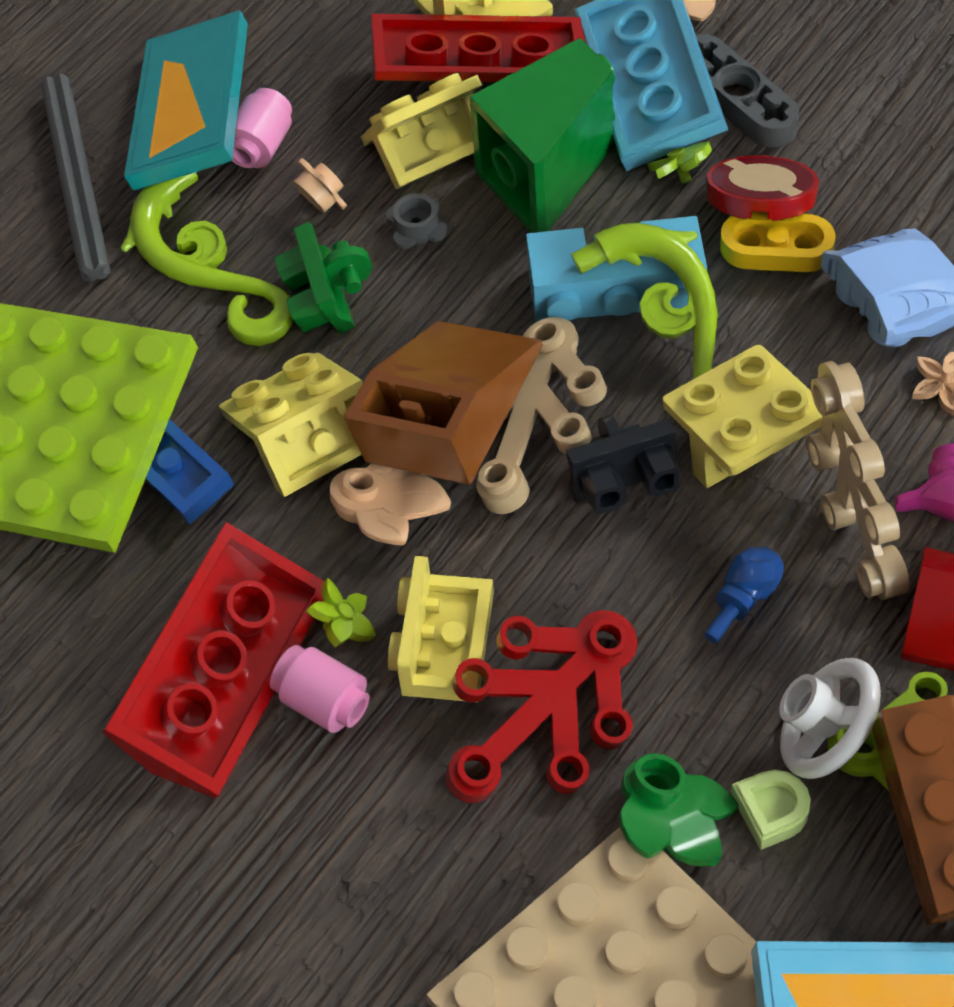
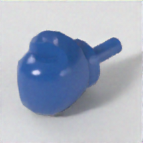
(749, 578)

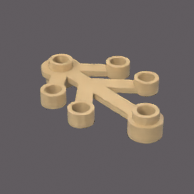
(859, 461)
(501, 479)

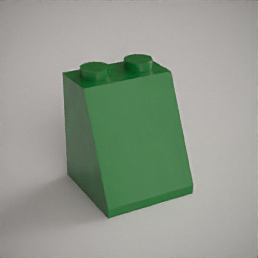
(544, 132)

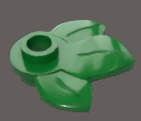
(673, 811)

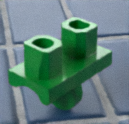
(328, 276)

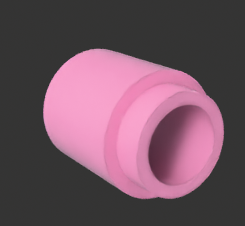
(261, 127)
(320, 688)

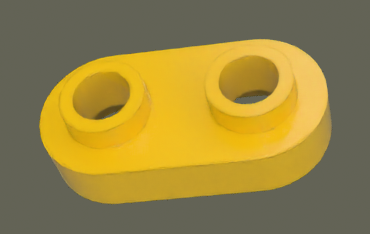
(776, 245)

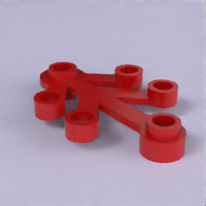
(551, 695)

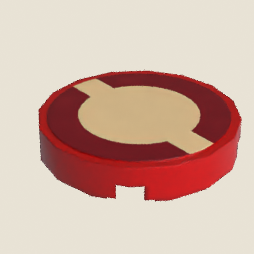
(762, 185)

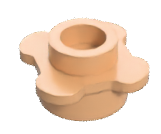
(319, 186)

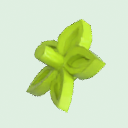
(681, 160)
(342, 617)

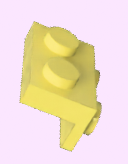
(441, 629)

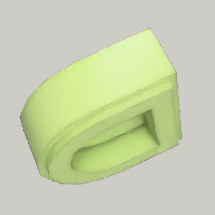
(772, 805)

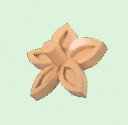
(938, 381)

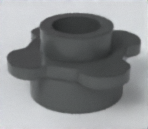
(415, 221)

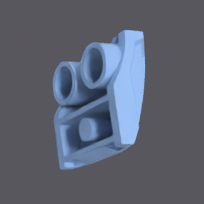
(897, 284)

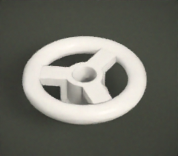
(815, 708)

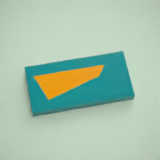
(187, 101)

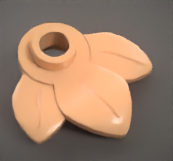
(385, 499)

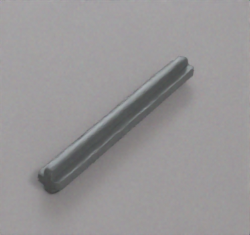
(75, 179)

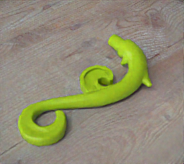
(671, 248)
(200, 267)

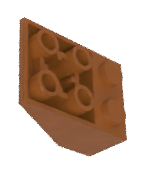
(440, 400)

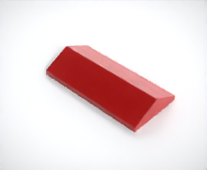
(481, 45)
(215, 663)

